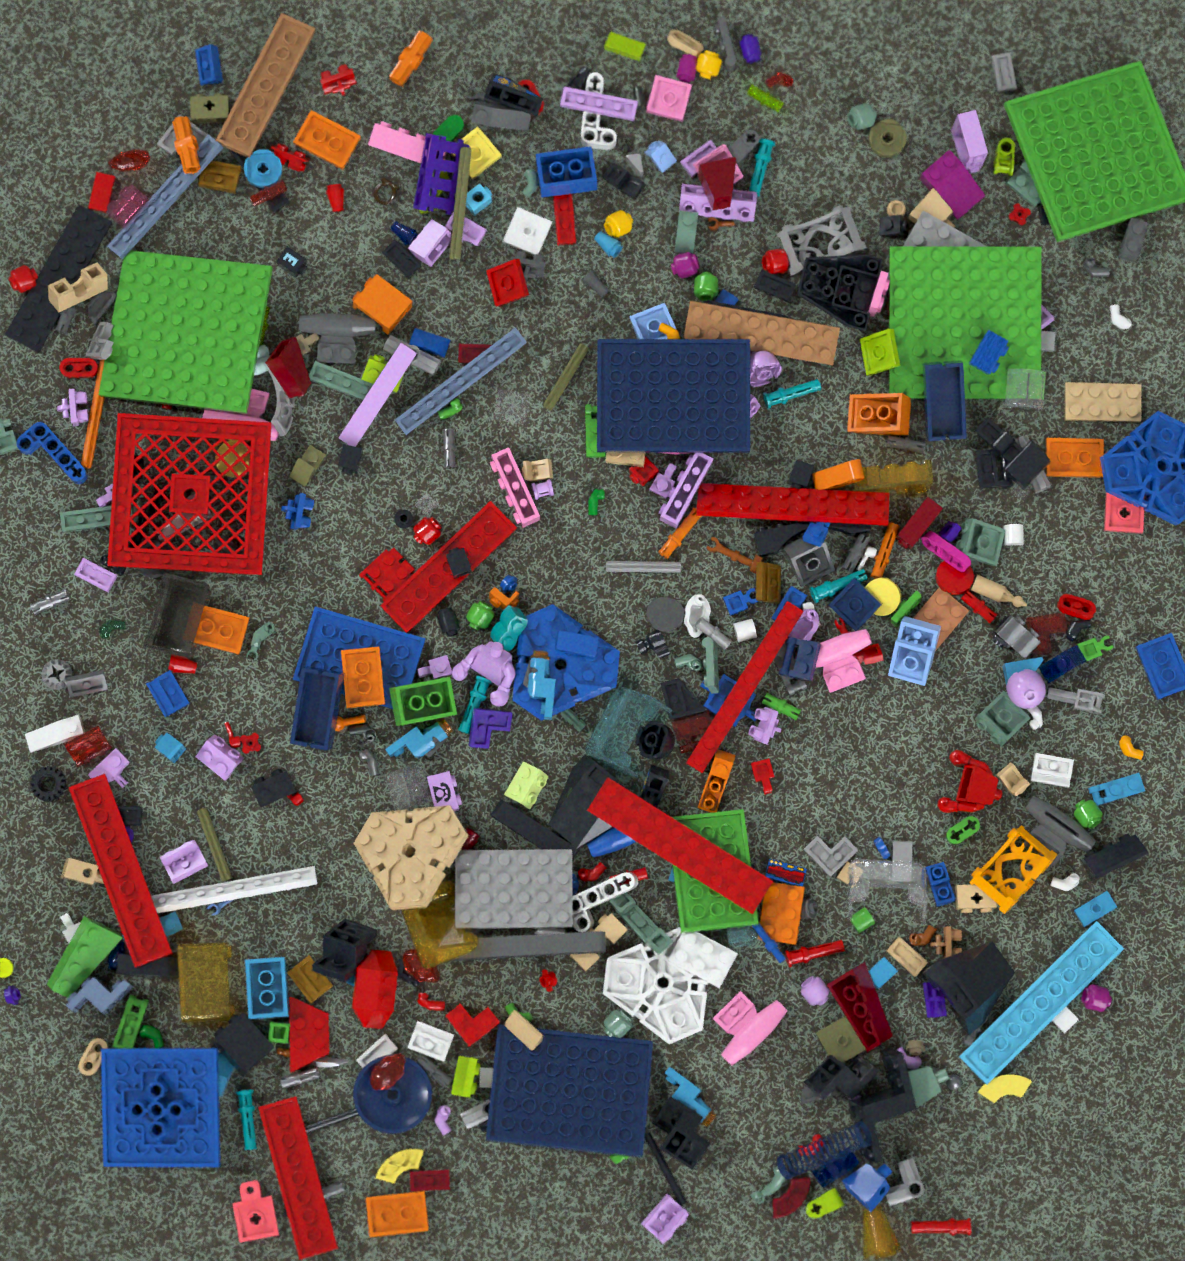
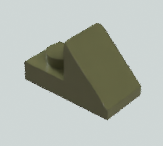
(307, 465)

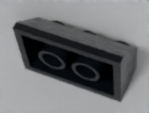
(1113, 856)

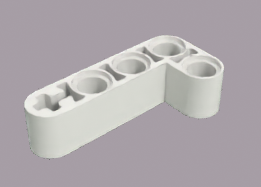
(593, 128)
(602, 896)

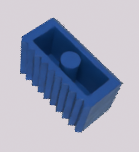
(988, 353)

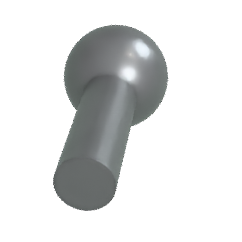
(954, 1082)

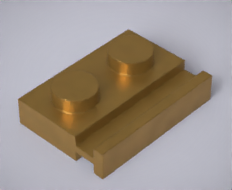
(220, 177)
(768, 582)
(309, 982)

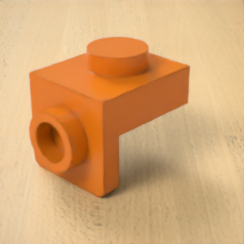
(498, 599)

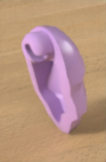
(806, 625)

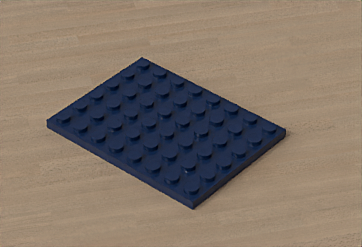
(673, 395)
(570, 1092)

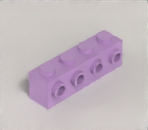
(695, 200)
(686, 489)

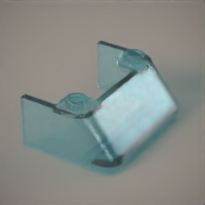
(619, 726)

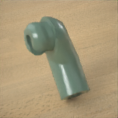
(533, 183)
(690, 661)

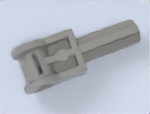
(1082, 700)

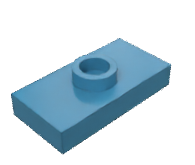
(1095, 908)

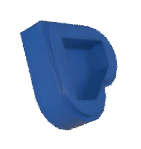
(881, 848)

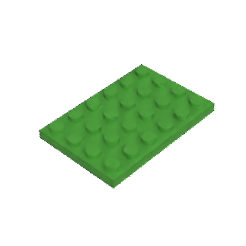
(697, 904)

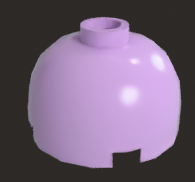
(763, 367)
(1026, 689)

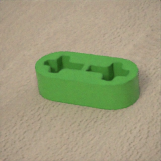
(965, 834)

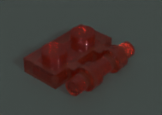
(691, 727)
(88, 746)

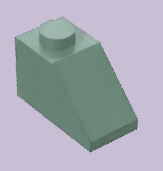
(686, 232)

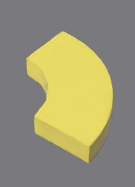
(1003, 1086)
(399, 1163)

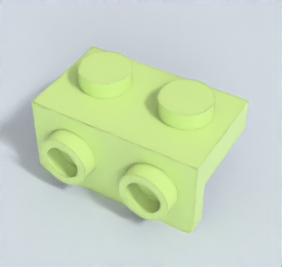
(526, 785)

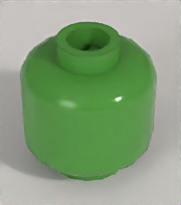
(706, 286)
(480, 615)
(1088, 814)

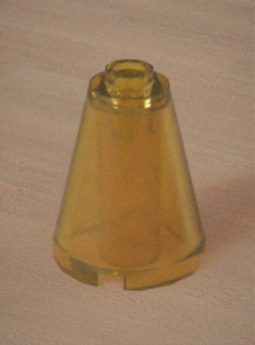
(878, 1235)

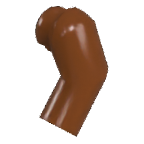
(923, 938)

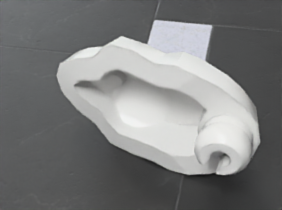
(695, 609)

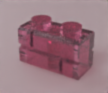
(126, 206)

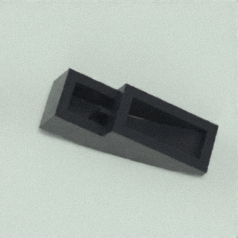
(161, 968)

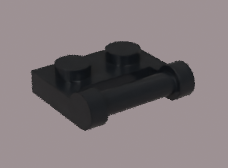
(987, 470)

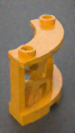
(1008, 896)

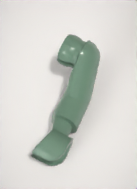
(259, 635)
(774, 1186)

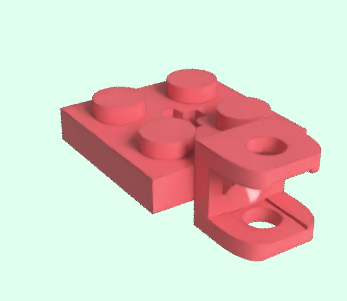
(1116, 523)
(251, 1204)

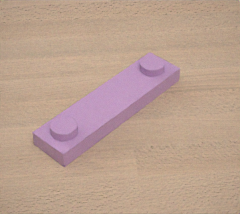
(599, 103)

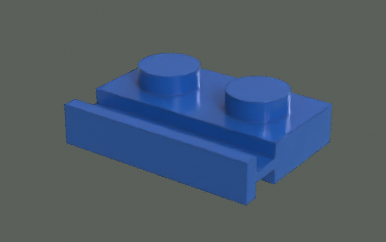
(168, 693)

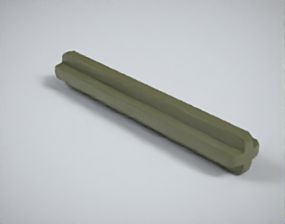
(565, 377)
(214, 844)

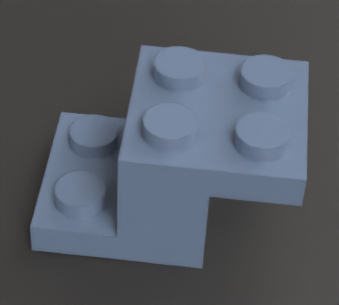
(99, 995)

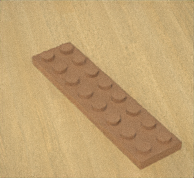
(265, 85)
(766, 332)

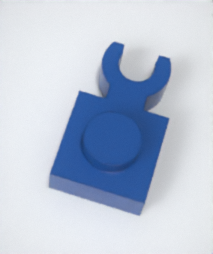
(816, 533)
(737, 601)

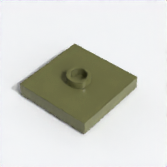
(840, 1040)

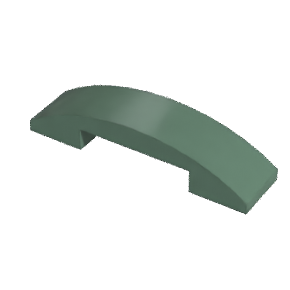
(640, 923)

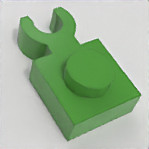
(1092, 649)

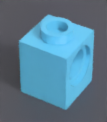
(476, 207)

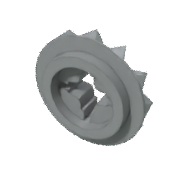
(52, 682)

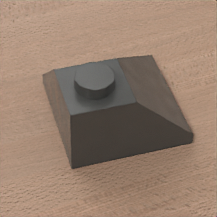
(808, 561)

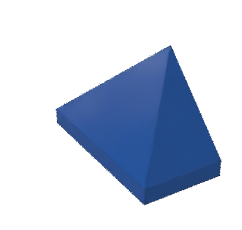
(430, 342)

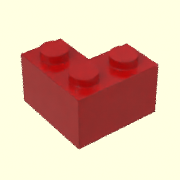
(472, 1029)

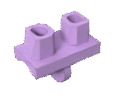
(75, 398)
(767, 725)

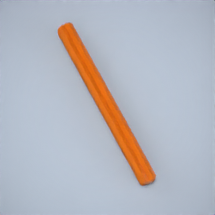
(94, 422)

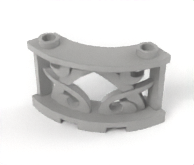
(845, 244)

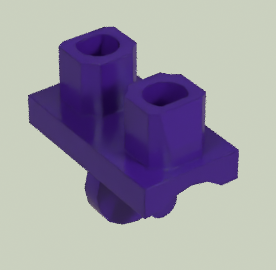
(934, 1001)

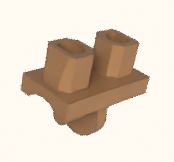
(949, 935)

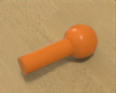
(341, 723)

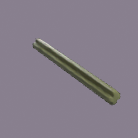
(460, 203)

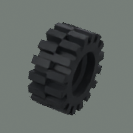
(48, 772)

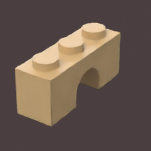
(91, 282)
(613, 931)

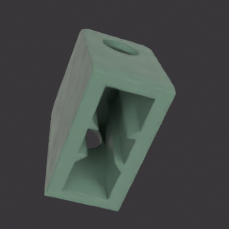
(926, 1083)

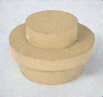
(896, 208)

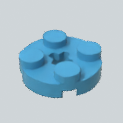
(270, 161)

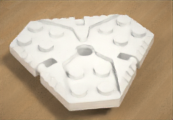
(672, 1010)

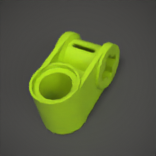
(1004, 160)
(827, 1202)

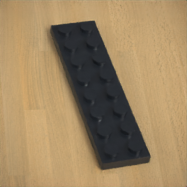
(70, 255)

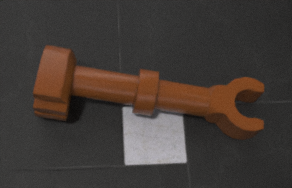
(735, 555)

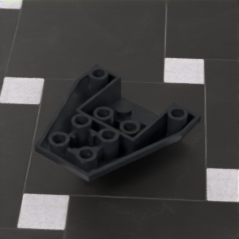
(841, 286)
(571, 812)
(971, 982)

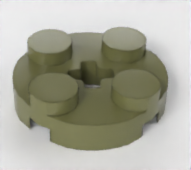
(879, 145)

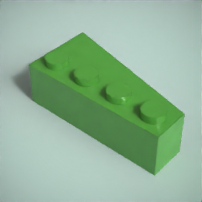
(83, 954)

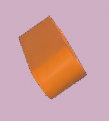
(839, 475)

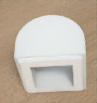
(1013, 534)
(745, 630)

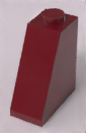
(718, 181)
(289, 368)
(918, 523)

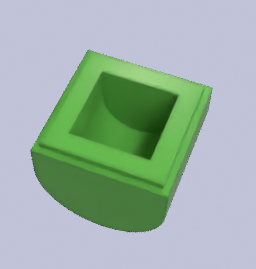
(862, 920)
(278, 1032)

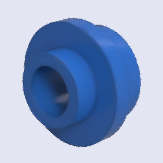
(509, 584)

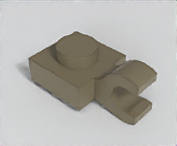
(305, 343)

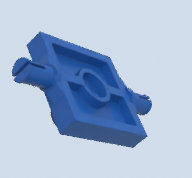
(716, 700)

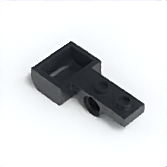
(1023, 463)

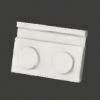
(1052, 770)
(430, 1041)

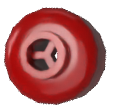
(775, 261)
(23, 278)
(427, 530)

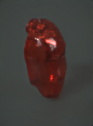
(130, 160)
(414, 967)
(387, 1072)

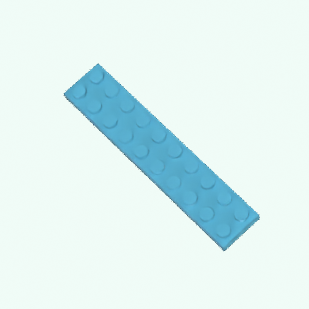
(1041, 1002)

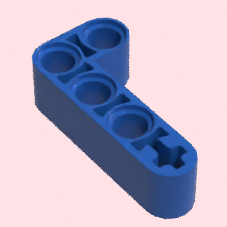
(57, 454)

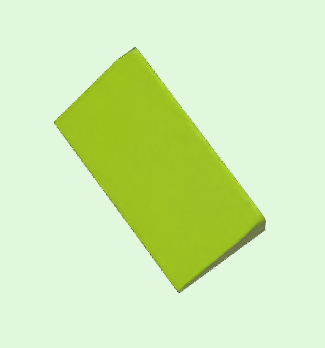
(624, 46)

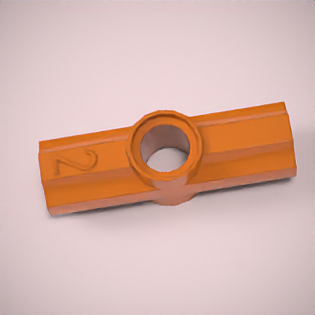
(410, 58)
(186, 145)

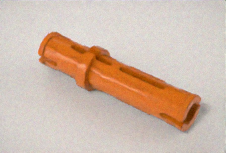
(675, 539)
(882, 558)

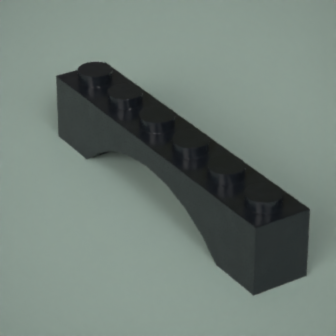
(772, 540)

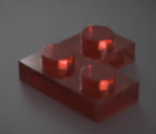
(1044, 626)

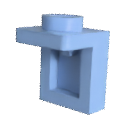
(660, 155)

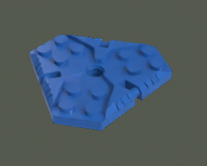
(1134, 471)
(586, 674)

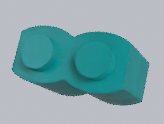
(509, 627)

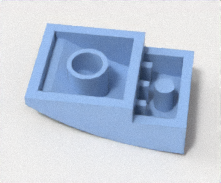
(648, 321)
(914, 650)

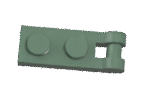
(711, 665)

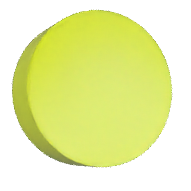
(6, 967)

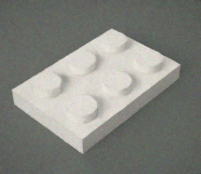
(702, 957)

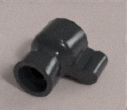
(654, 641)

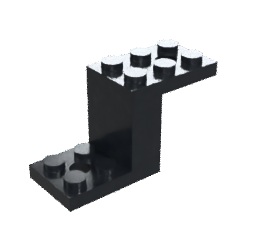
(884, 1103)

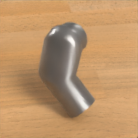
(372, 761)

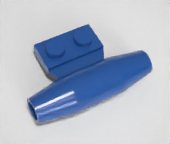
(609, 842)

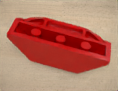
(375, 989)

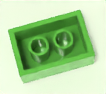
(423, 701)

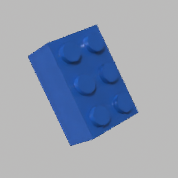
(566, 172)

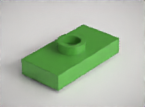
(906, 608)

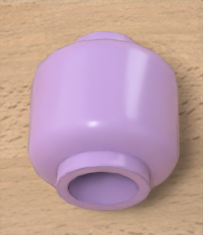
(815, 991)

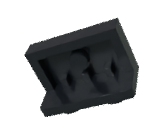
(272, 788)

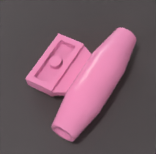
(256, 408)
(838, 662)
(747, 1025)

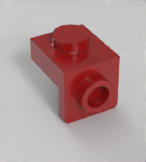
(643, 474)

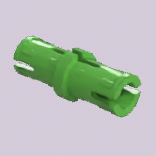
(781, 706)

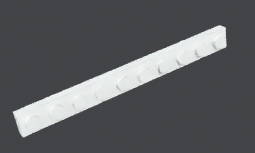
(235, 889)

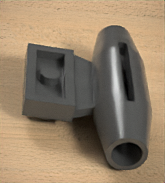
(337, 334)
(1056, 829)

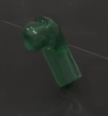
(109, 626)

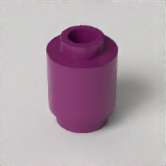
(687, 68)

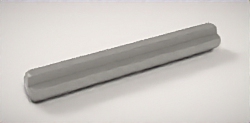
(643, 566)

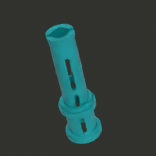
(762, 158)
(783, 395)
(829, 588)
(477, 697)
(250, 1143)

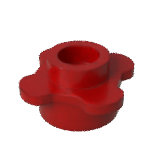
(1019, 219)
(255, 744)
(548, 980)

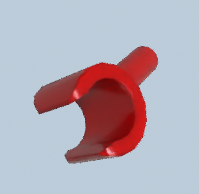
(234, 741)
(296, 799)

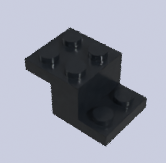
(344, 950)
(846, 1079)
(682, 1140)

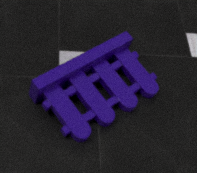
(426, 181)

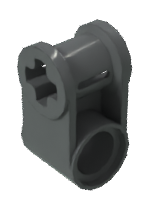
(741, 148)

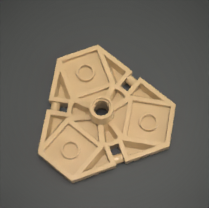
(391, 840)

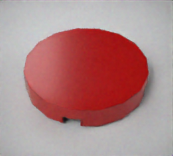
(952, 580)

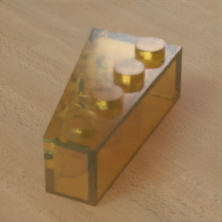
(896, 478)

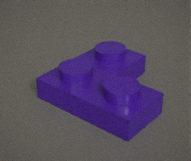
(483, 722)

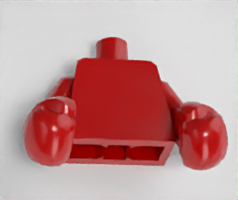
(976, 786)

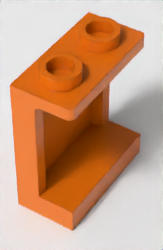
(382, 303)

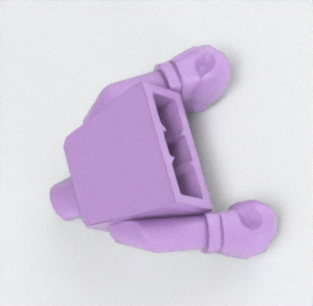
(493, 664)

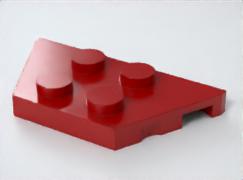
(307, 1034)

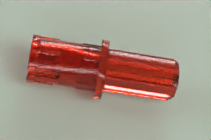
(268, 193)

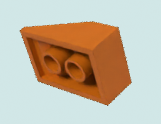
(879, 414)

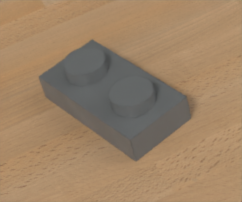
(86, 683)

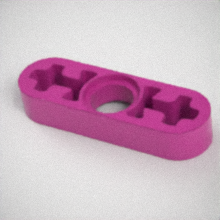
(946, 551)

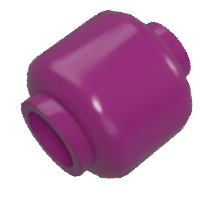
(685, 265)
(1096, 998)

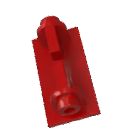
(296, 158)

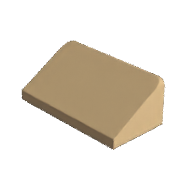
(523, 1030)

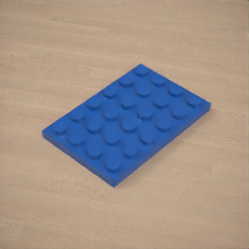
(335, 632)

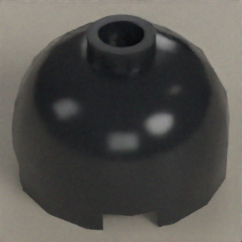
(655, 740)

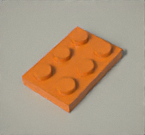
(326, 139)
(1074, 457)
(222, 630)
(363, 677)
(782, 912)
(397, 1214)

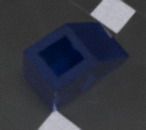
(1062, 664)
(835, 1169)

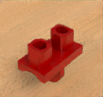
(338, 82)

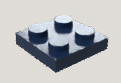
(855, 604)

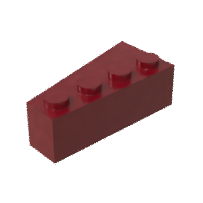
(861, 1006)

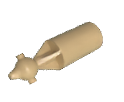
(995, 591)

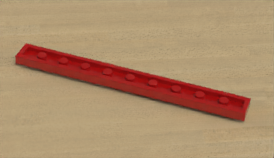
(744, 687)

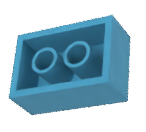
(267, 988)

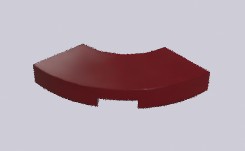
(793, 1199)

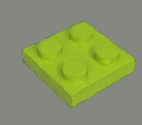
(880, 352)

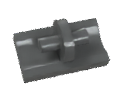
(533, 267)

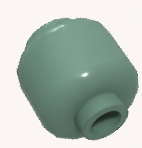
(861, 116)
(618, 1023)

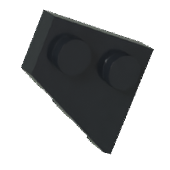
(680, 699)

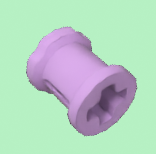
(542, 489)

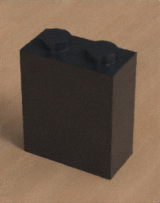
(242, 1043)

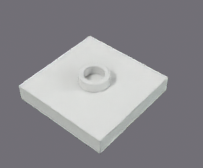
(527, 231)

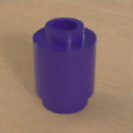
(750, 48)

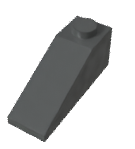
(500, 116)

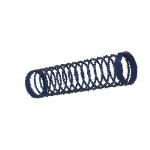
(868, 1140)

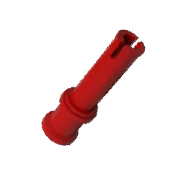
(805, 954)
(952, 1227)

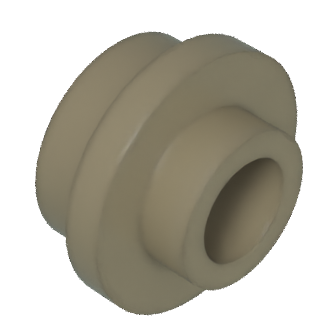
(915, 1047)

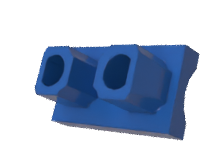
(301, 502)

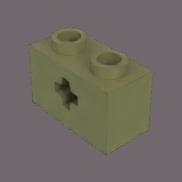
(218, 113)

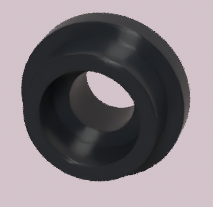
(403, 525)

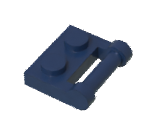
(805, 660)

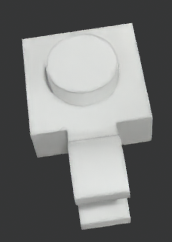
(71, 928)

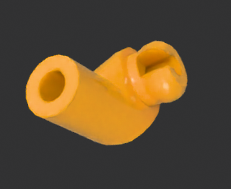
(669, 331)
(1128, 749)

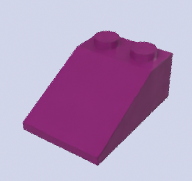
(953, 184)

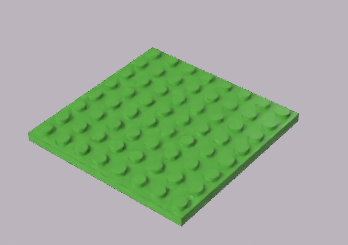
(1098, 151)
(948, 301)
(186, 331)

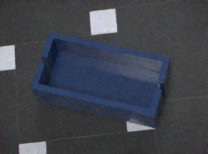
(944, 400)
(317, 708)

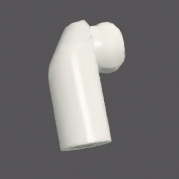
(1119, 320)
(1037, 718)

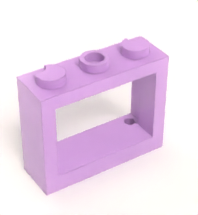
(969, 141)

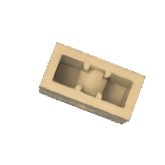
(964, 903)

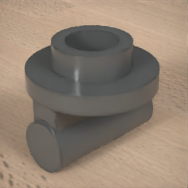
(809, 909)

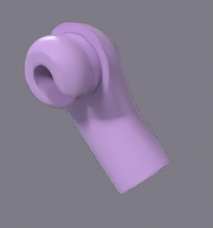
(911, 1062)
(441, 1119)

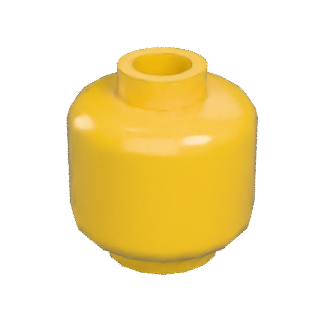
(708, 64)
(618, 224)

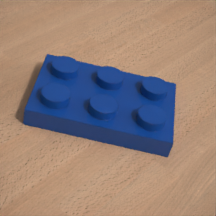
(1163, 665)

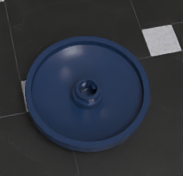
(397, 1107)

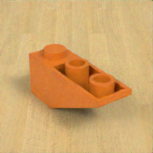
(716, 781)

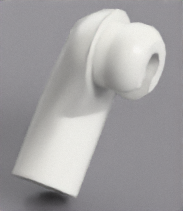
(1066, 884)

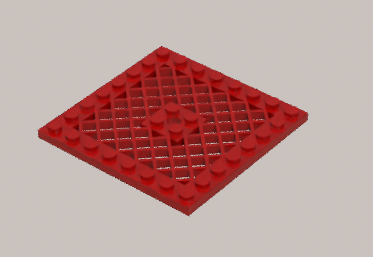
(131, 424)

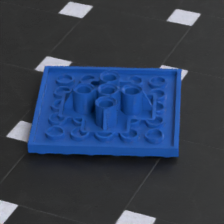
(186, 1079)

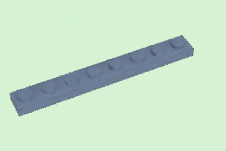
(162, 200)
(460, 381)

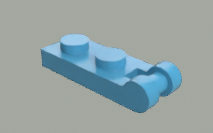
(1117, 789)

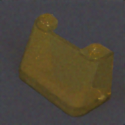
(435, 931)
(204, 982)

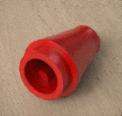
(336, 197)
(182, 665)

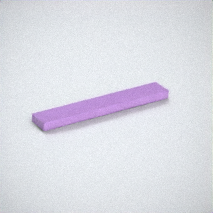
(377, 395)

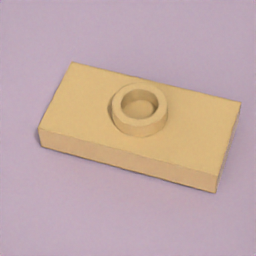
(906, 956)

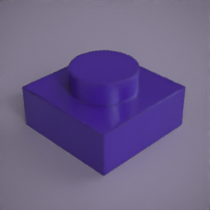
(949, 531)

